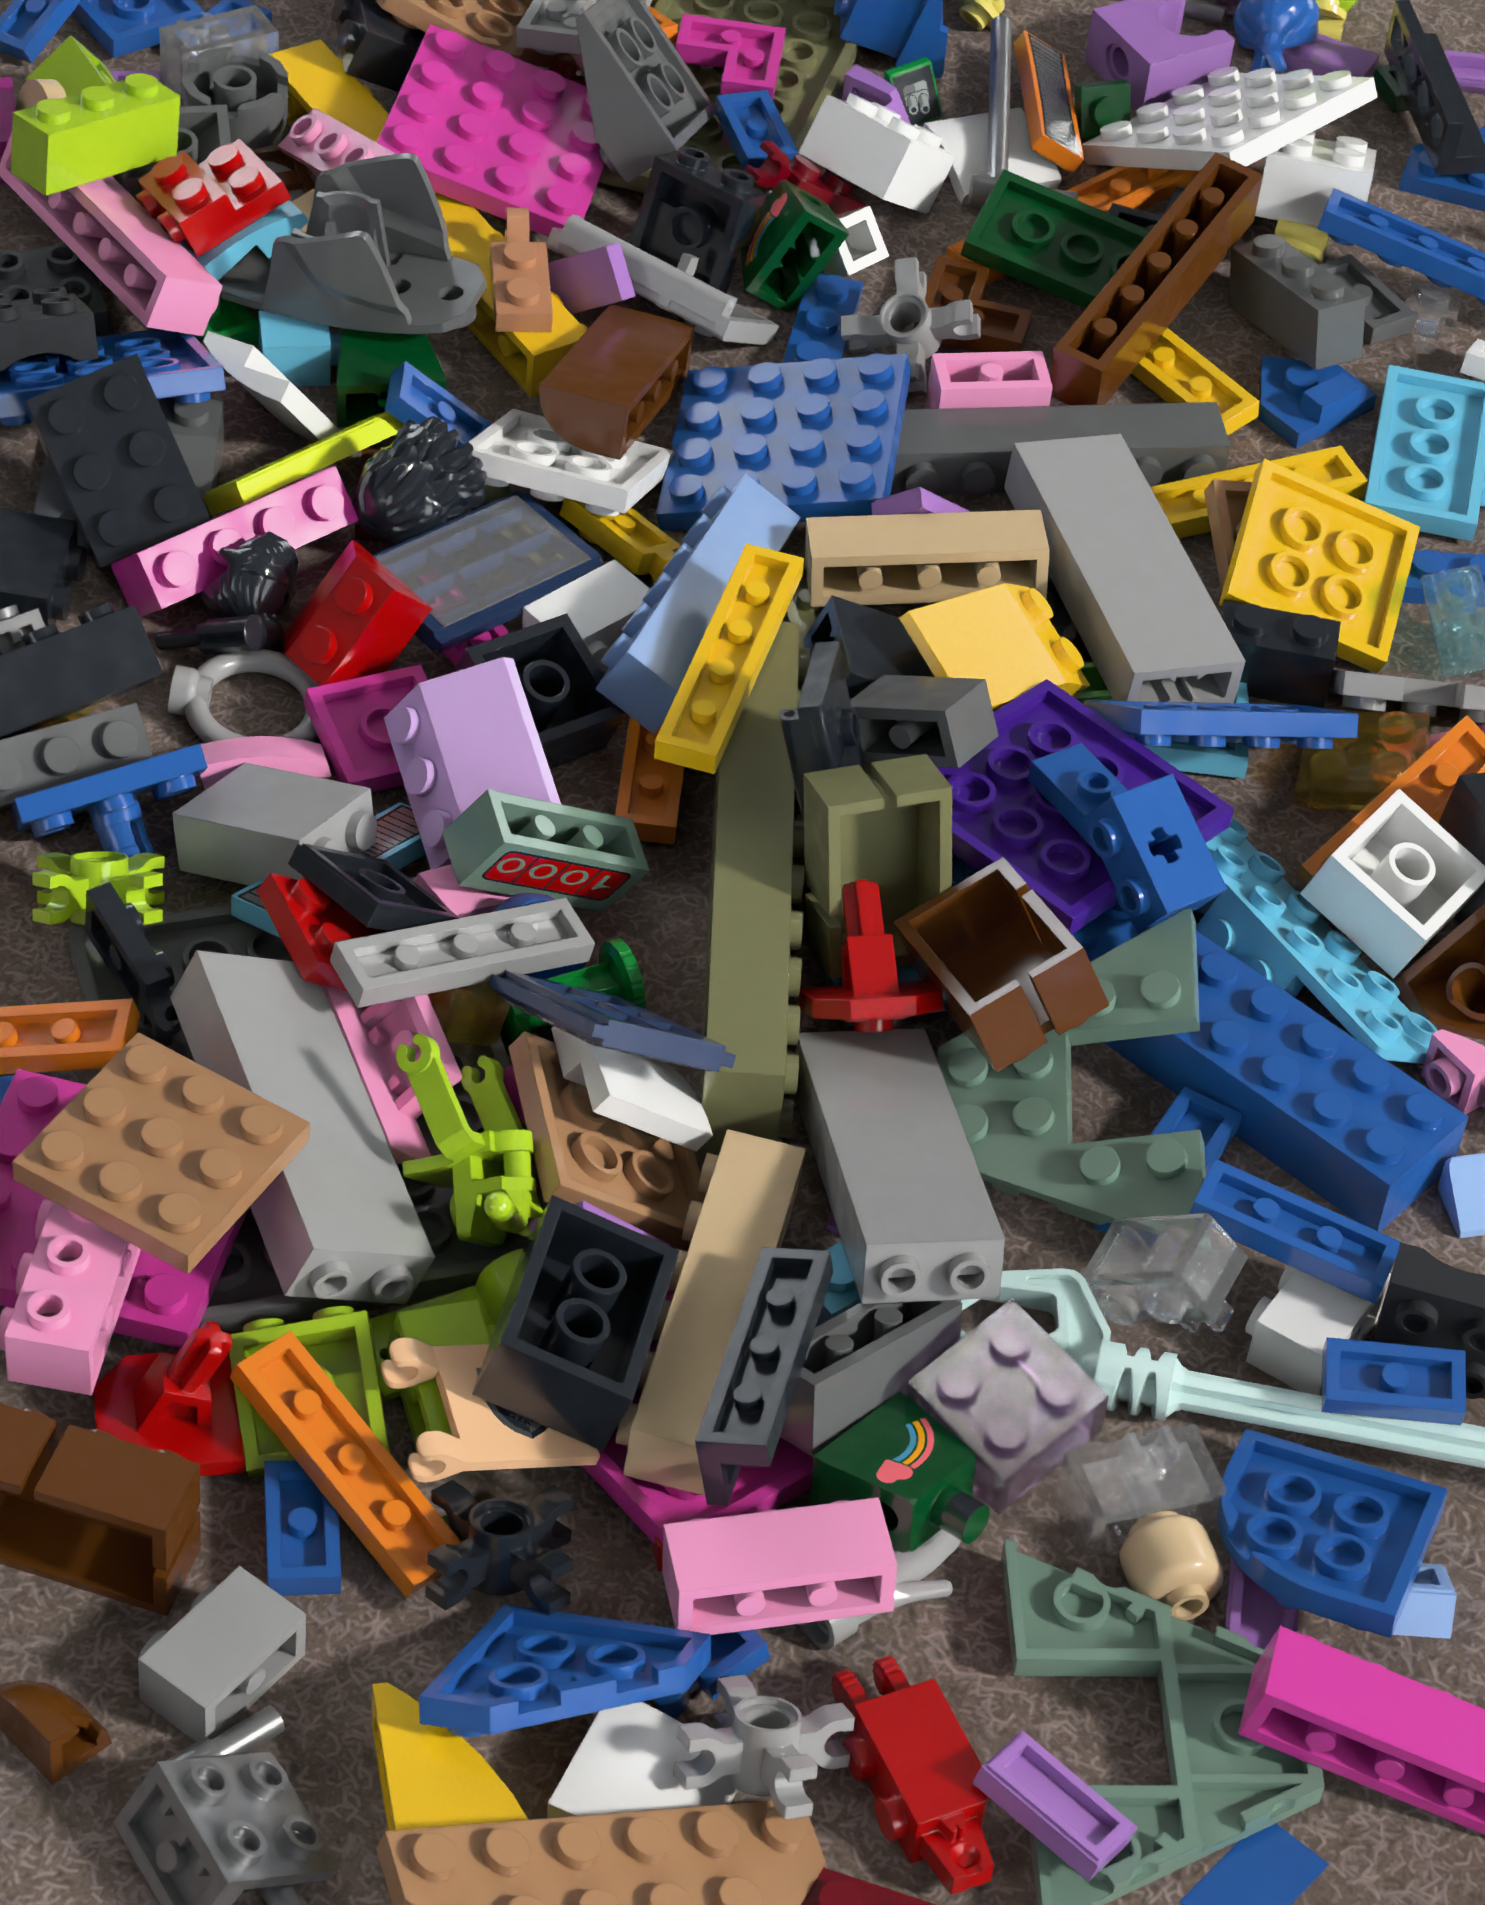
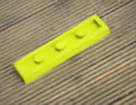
(301, 462)

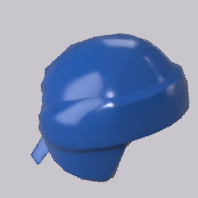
(1275, 25)

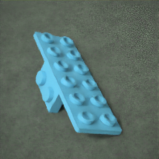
(1292, 946)

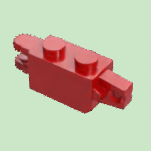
(918, 1773)

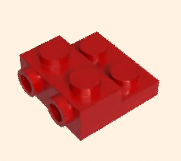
(213, 198)

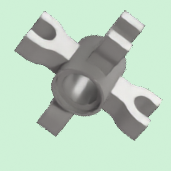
(903, 309)
(764, 1746)

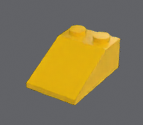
(999, 638)

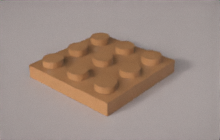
(161, 1152)
(599, 1158)

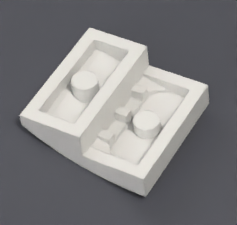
(968, 141)
(270, 387)
(635, 1091)
(630, 1767)

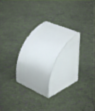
(861, 247)

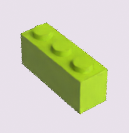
(95, 133)

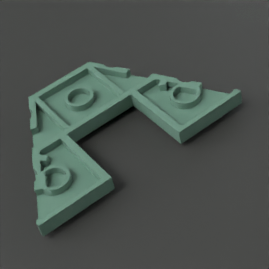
(1023, 1114)
(1219, 1780)

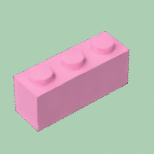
(779, 1567)

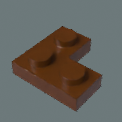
(1002, 325)

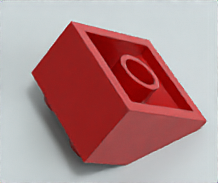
(354, 620)

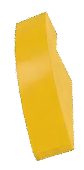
(430, 1773)

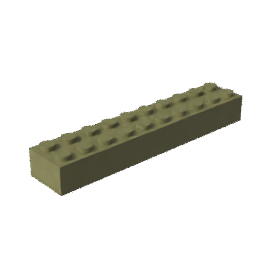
(751, 912)

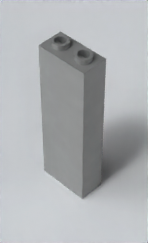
(1124, 572)
(897, 1168)
(339, 1209)

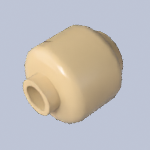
(1172, 1563)

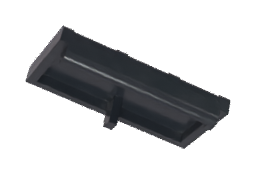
(824, 726)

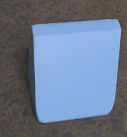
(1464, 1193)
(1429, 1605)

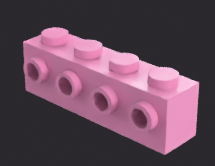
(66, 1302)

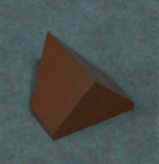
(1450, 980)

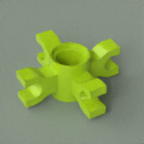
(82, 871)

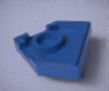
(1308, 402)

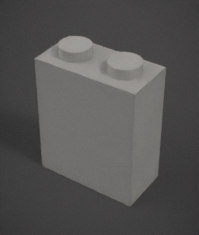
(260, 815)

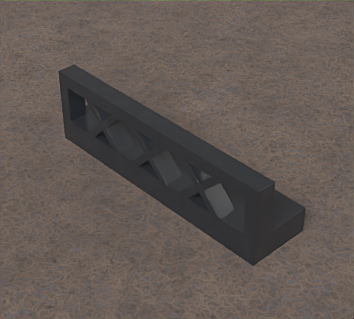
(1433, 95)
(761, 1366)

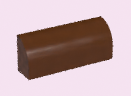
(616, 379)

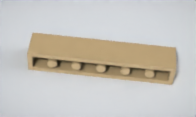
(745, 1208)

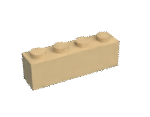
(923, 555)

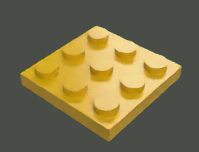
(1322, 557)

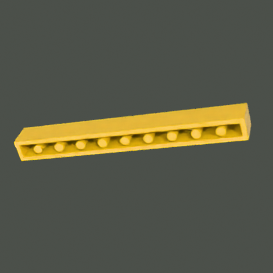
(320, 82)

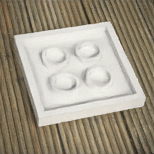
(530, 454)

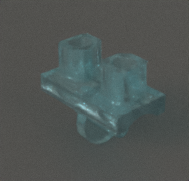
(1457, 618)

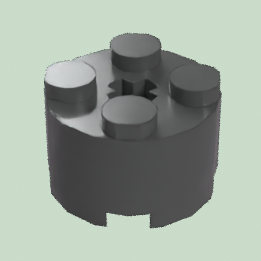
(249, 86)

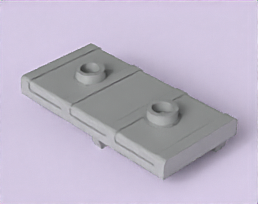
(670, 287)

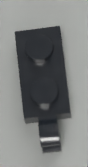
(137, 968)

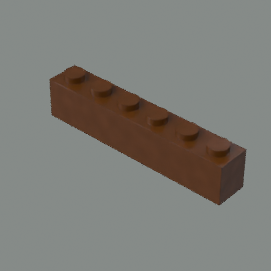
(1155, 283)

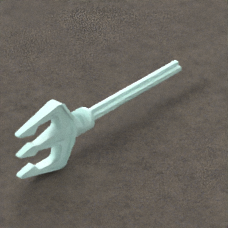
(1172, 1388)

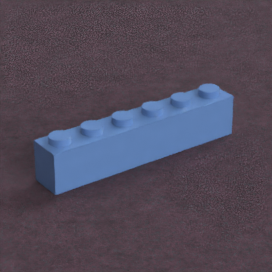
(679, 605)

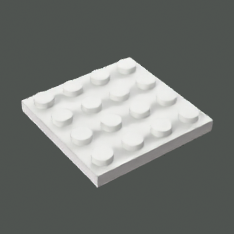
(1229, 115)

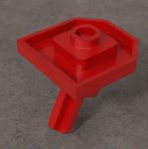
(870, 982)
(177, 1402)

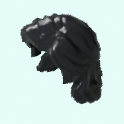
(418, 482)

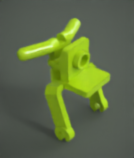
(487, 1168)

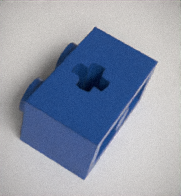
(1154, 852)

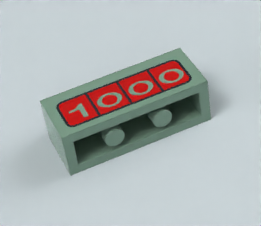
(546, 849)

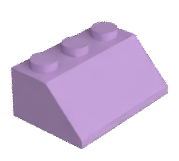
(464, 738)

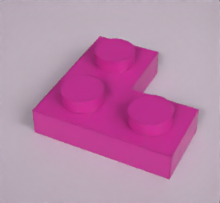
(745, 51)

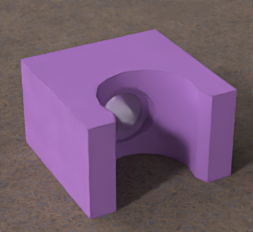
(1145, 47)

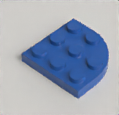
(1327, 1530)

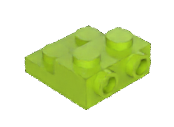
(344, 1350)

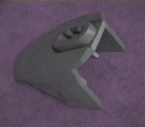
(368, 257)

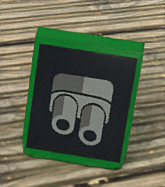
(917, 90)

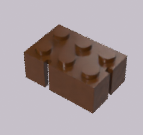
(1001, 963)
(96, 1510)

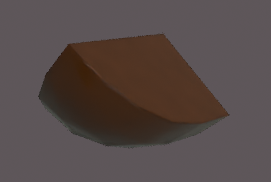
(49, 1727)

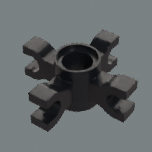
(502, 1547)

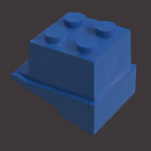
(896, 28)

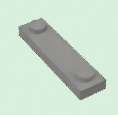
(461, 952)

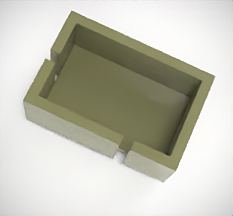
(878, 829)

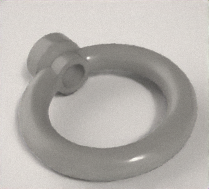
(193, 689)

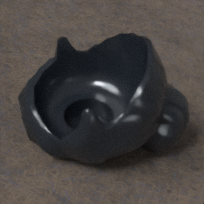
(256, 583)

